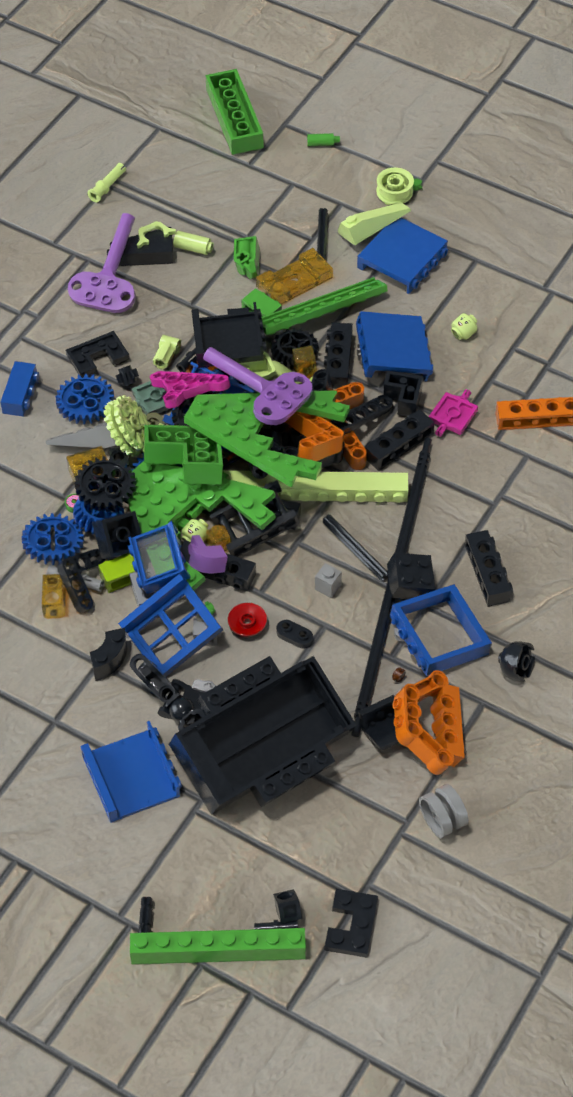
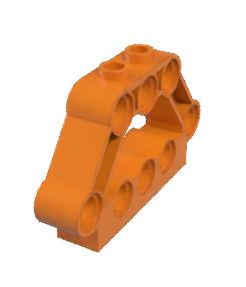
(448, 745)

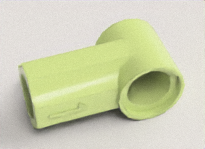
(167, 348)

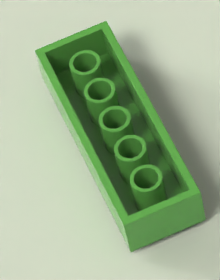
(234, 111)

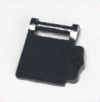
(190, 692)

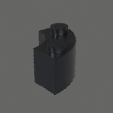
(110, 654)

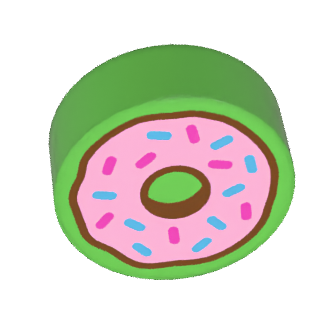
(70, 501)

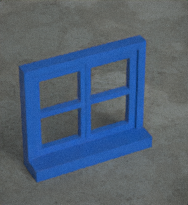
(155, 607)

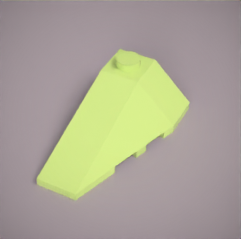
(364, 224)

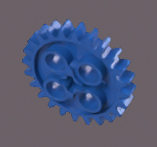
(84, 398)
(37, 538)

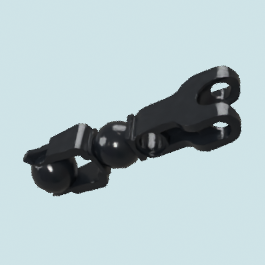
(180, 708)

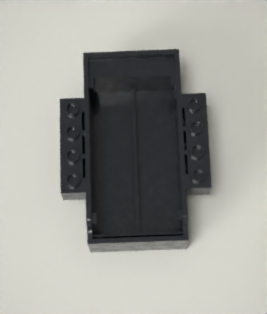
(262, 733)

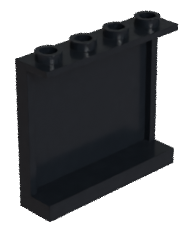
(233, 335)

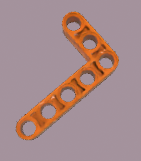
(322, 436)
(354, 451)

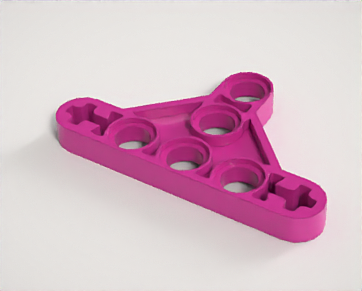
(187, 385)

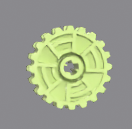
(126, 424)

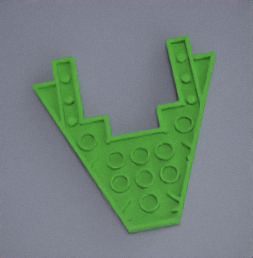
(233, 425)
(165, 498)

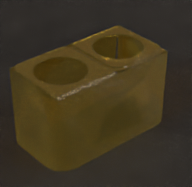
(304, 360)
(56, 609)

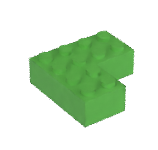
(186, 446)

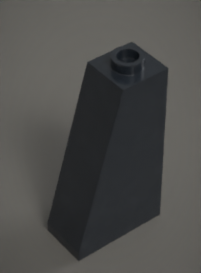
(157, 252)

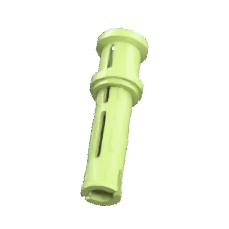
(102, 186)

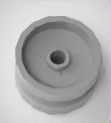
(443, 810)

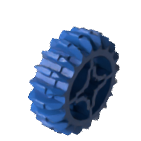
(85, 515)

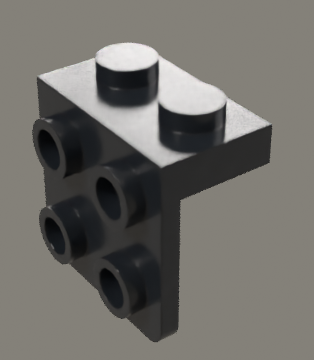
(378, 723)

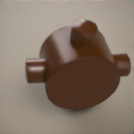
(398, 674)

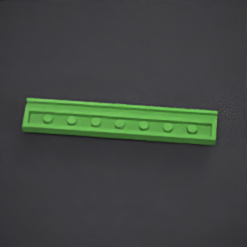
(321, 305)

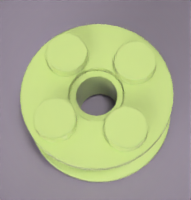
(395, 186)

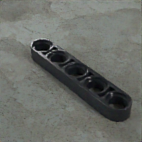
(365, 412)

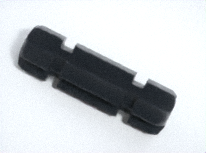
(145, 915)

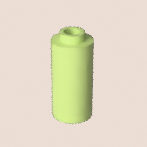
(193, 242)

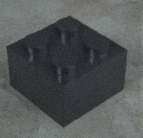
(114, 533)
(410, 575)

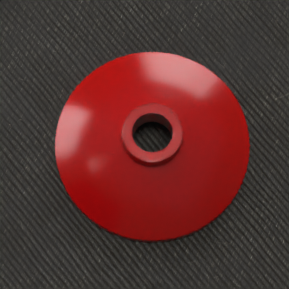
(247, 613)

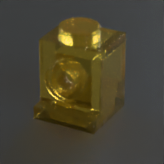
(217, 534)

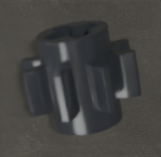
(127, 375)

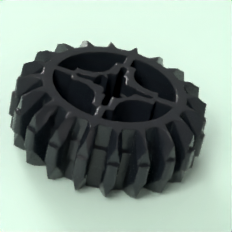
(291, 339)

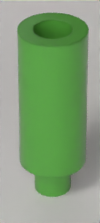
(322, 139)

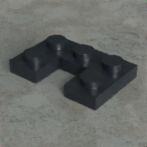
(82, 354)
(357, 940)

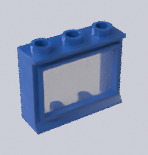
(157, 557)

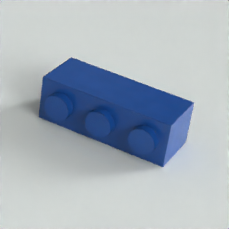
(19, 389)

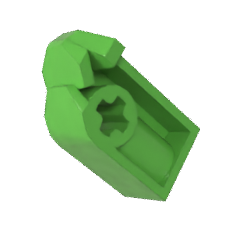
(247, 256)

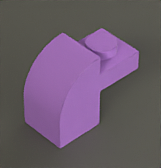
(206, 558)

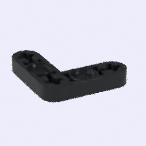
(76, 570)

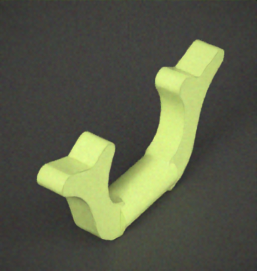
(155, 225)

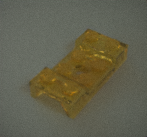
(309, 270)

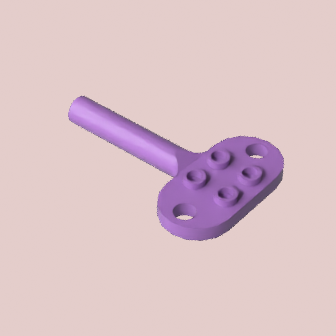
(103, 289)
(276, 397)

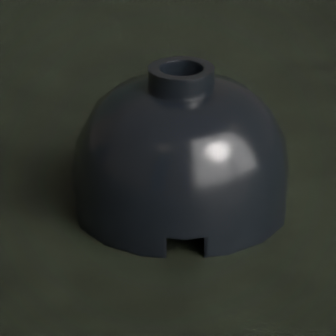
(517, 660)

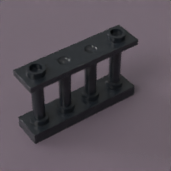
(255, 536)

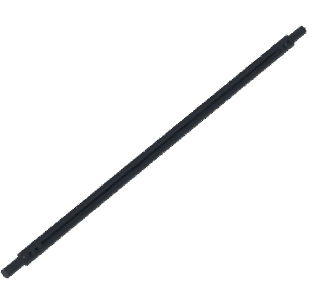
(384, 615)

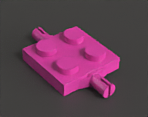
(453, 413)

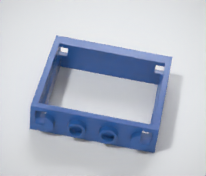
(481, 642)

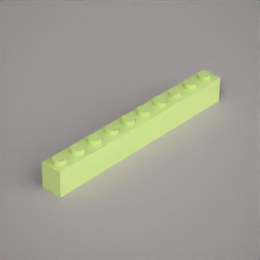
(337, 486)

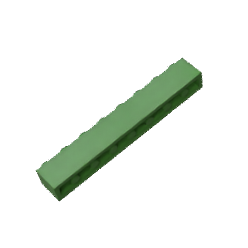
(217, 946)

